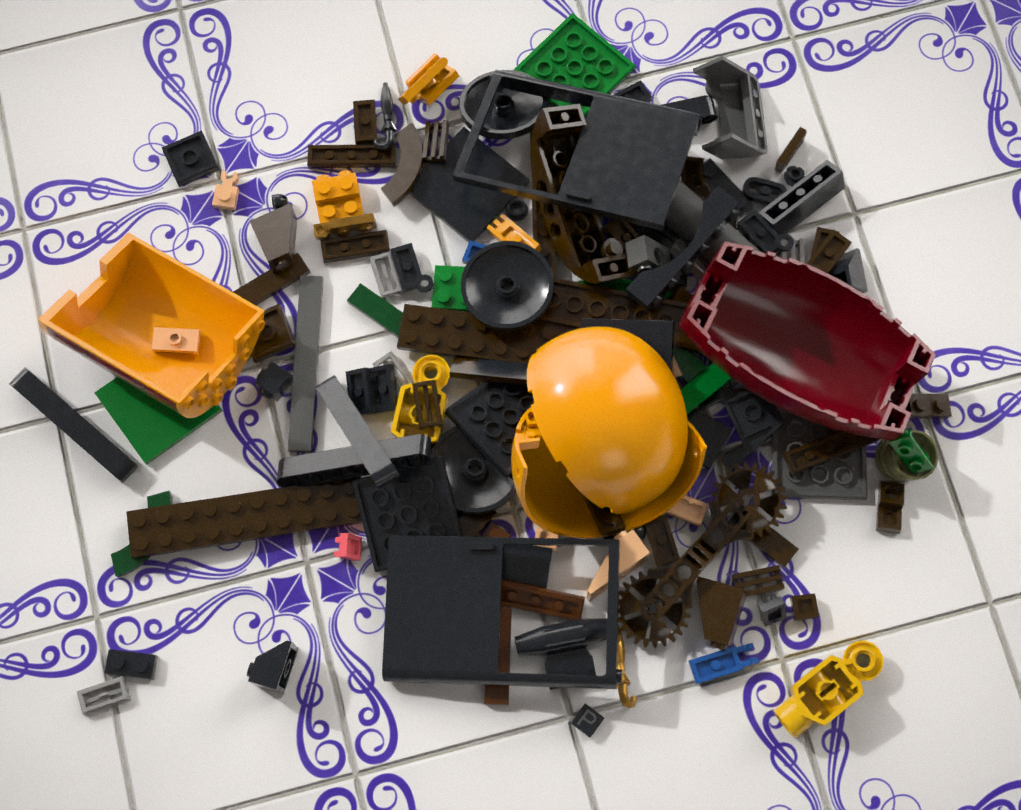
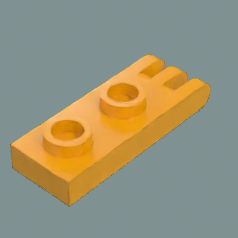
(425, 80)
(511, 232)

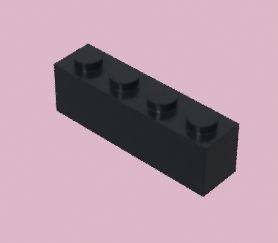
(804, 198)

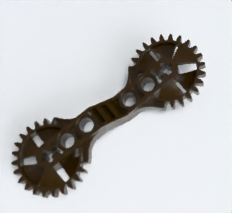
(700, 555)

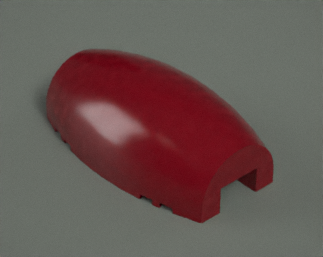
(806, 342)

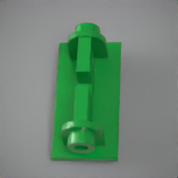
(911, 453)

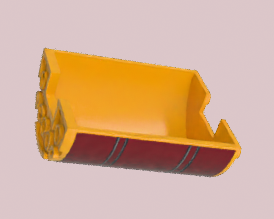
(146, 290)

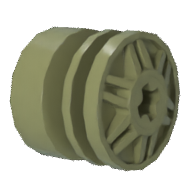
(893, 467)

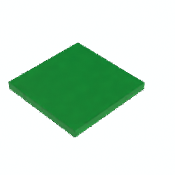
(579, 59)
(147, 422)

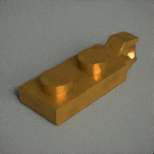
(343, 226)

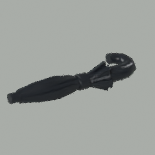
(388, 128)

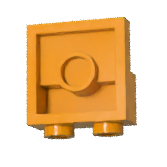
(337, 196)

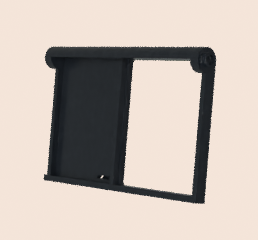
(623, 159)
(448, 612)

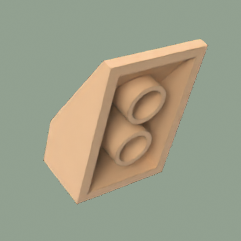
(632, 555)

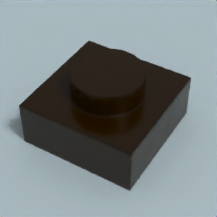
(804, 607)

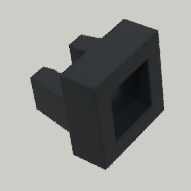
(772, 610)

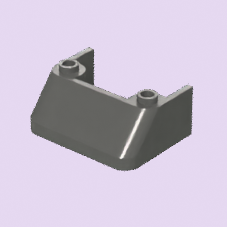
(738, 108)

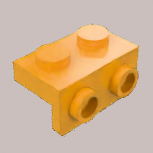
(444, 80)

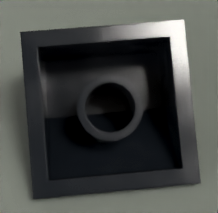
(273, 667)

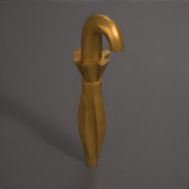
(622, 688)

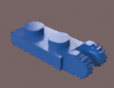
(720, 663)

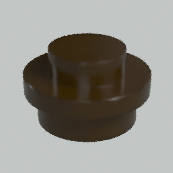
(611, 247)

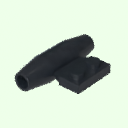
(564, 645)

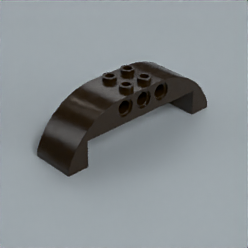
(573, 232)

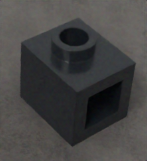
(273, 381)

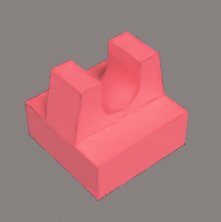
(349, 547)

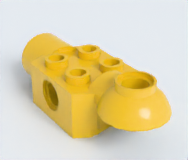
(405, 417)
(829, 688)

